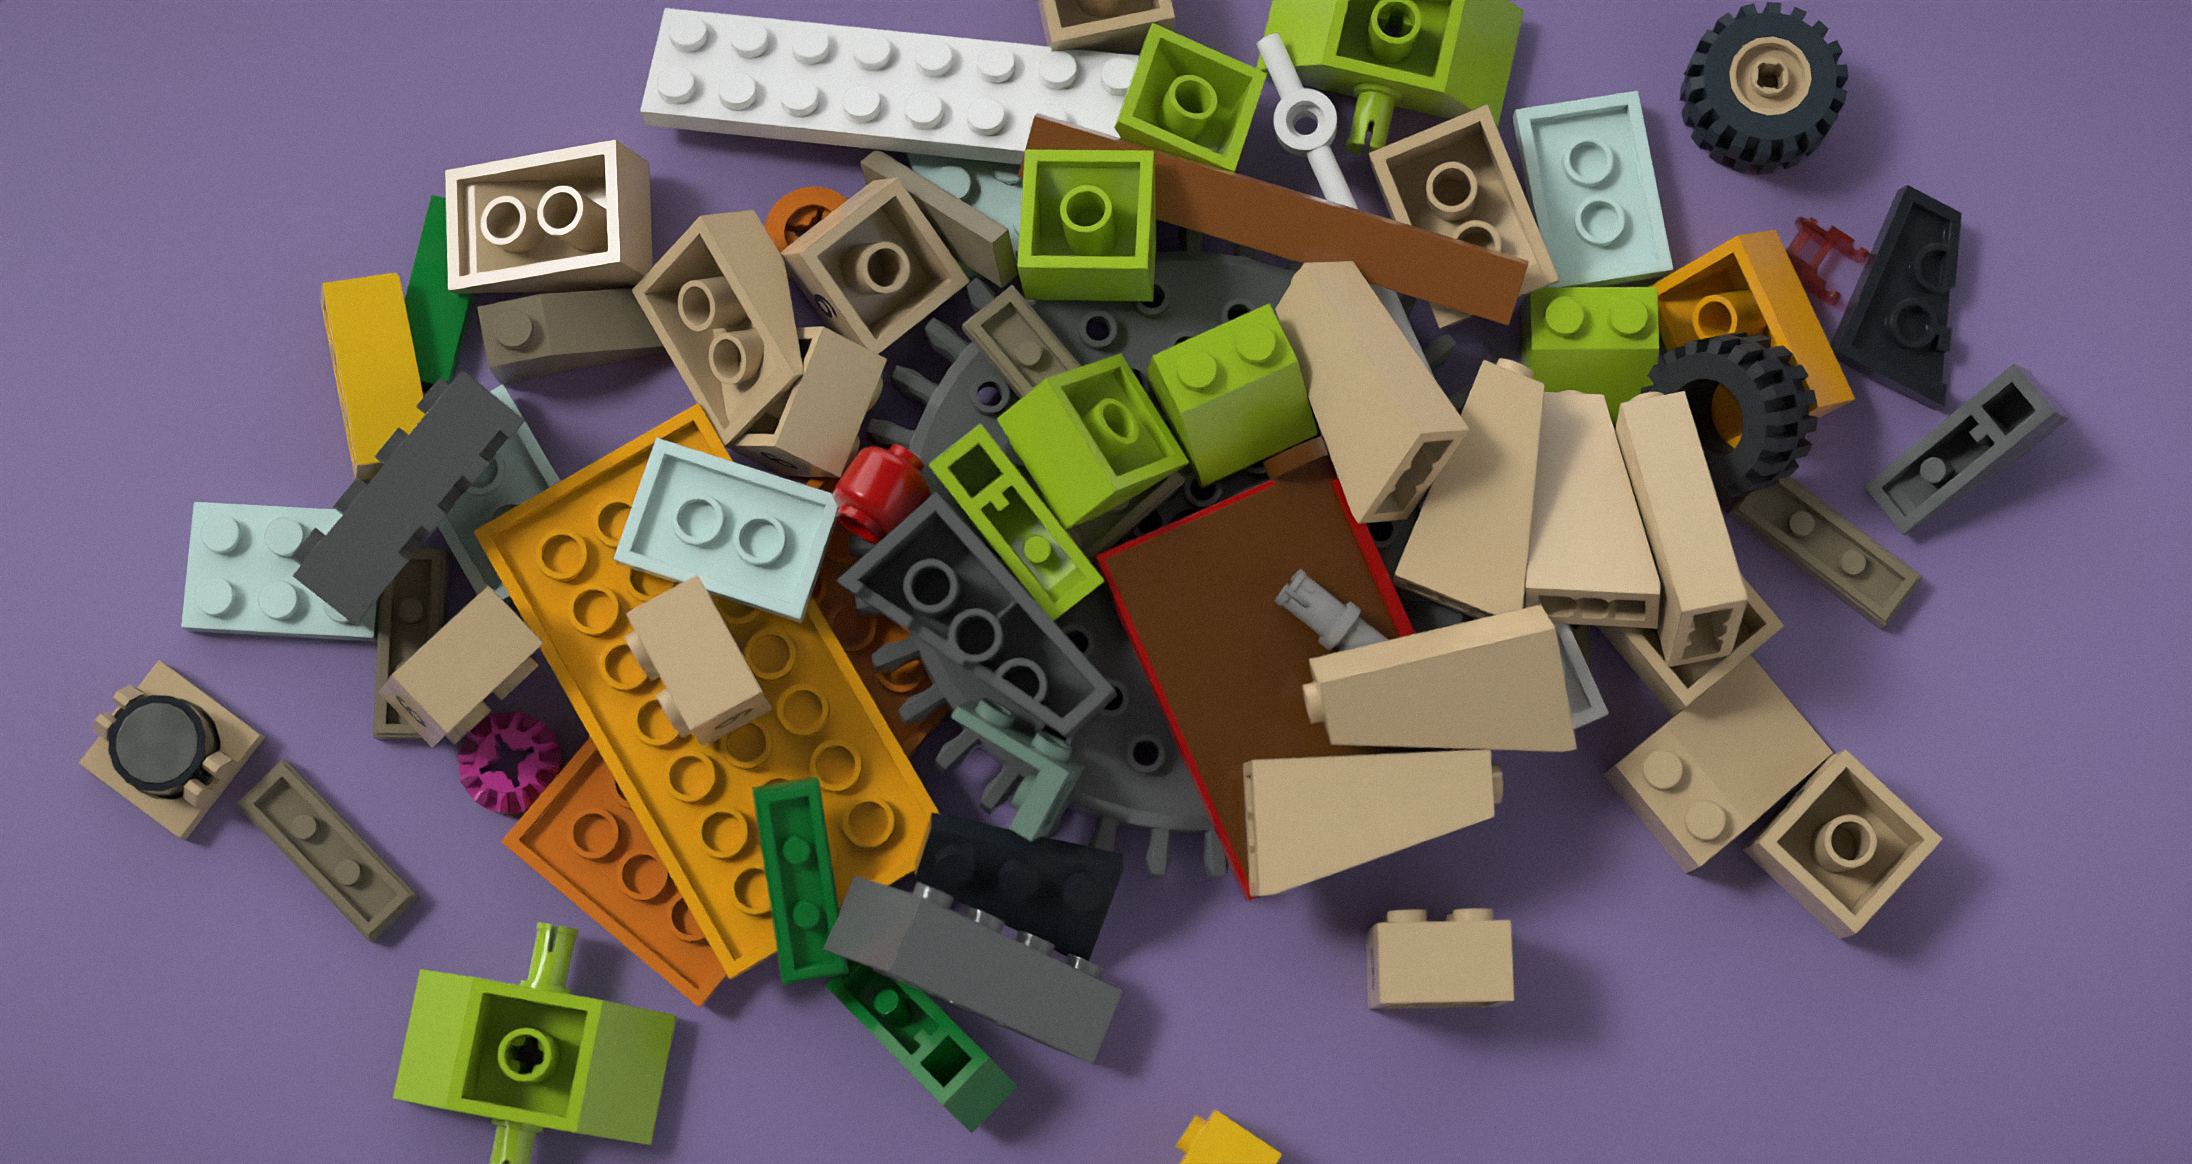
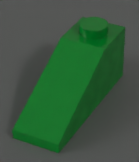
(925, 1043)

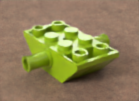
(1441, 64)
(598, 1066)

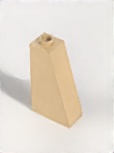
(1368, 390)
(1478, 512)
(1684, 527)
(1586, 531)
(1449, 687)
(1346, 810)

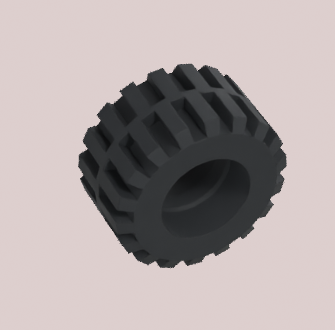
(1770, 402)

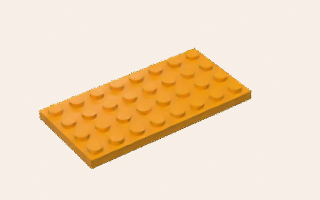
(689, 797)

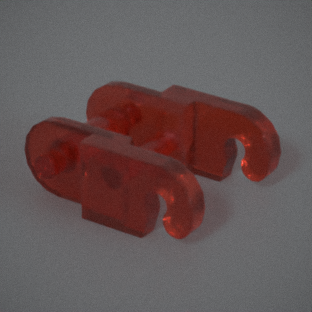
(1828, 240)

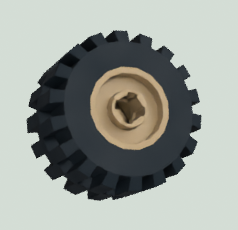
(1763, 88)

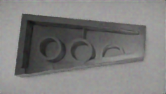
(406, 497)
(966, 606)
(975, 965)

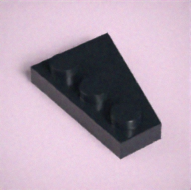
(1901, 301)
(1034, 886)

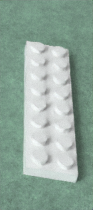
(873, 86)

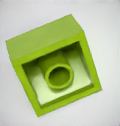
(1189, 100)
(1088, 225)
(1591, 340)
(1233, 395)
(1091, 440)

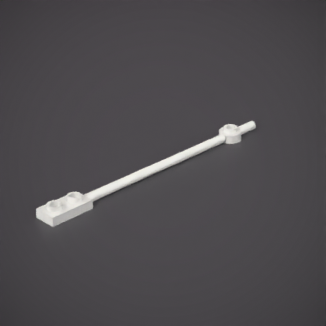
(1296, 103)

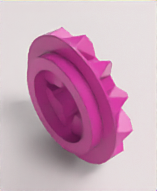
(496, 789)

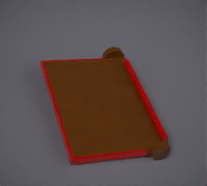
(1222, 648)

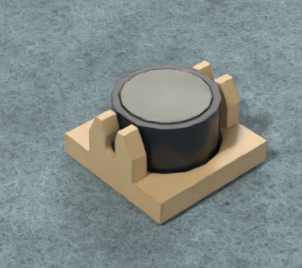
(168, 747)

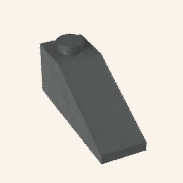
(1967, 449)

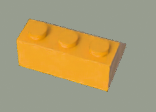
(1756, 291)

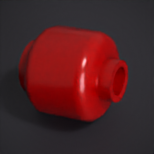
(880, 491)

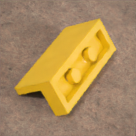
(371, 364)

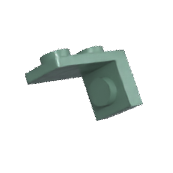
(1040, 795)

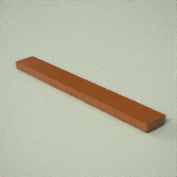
(1311, 227)

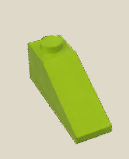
(1016, 522)

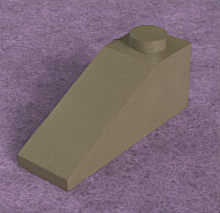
(564, 333)

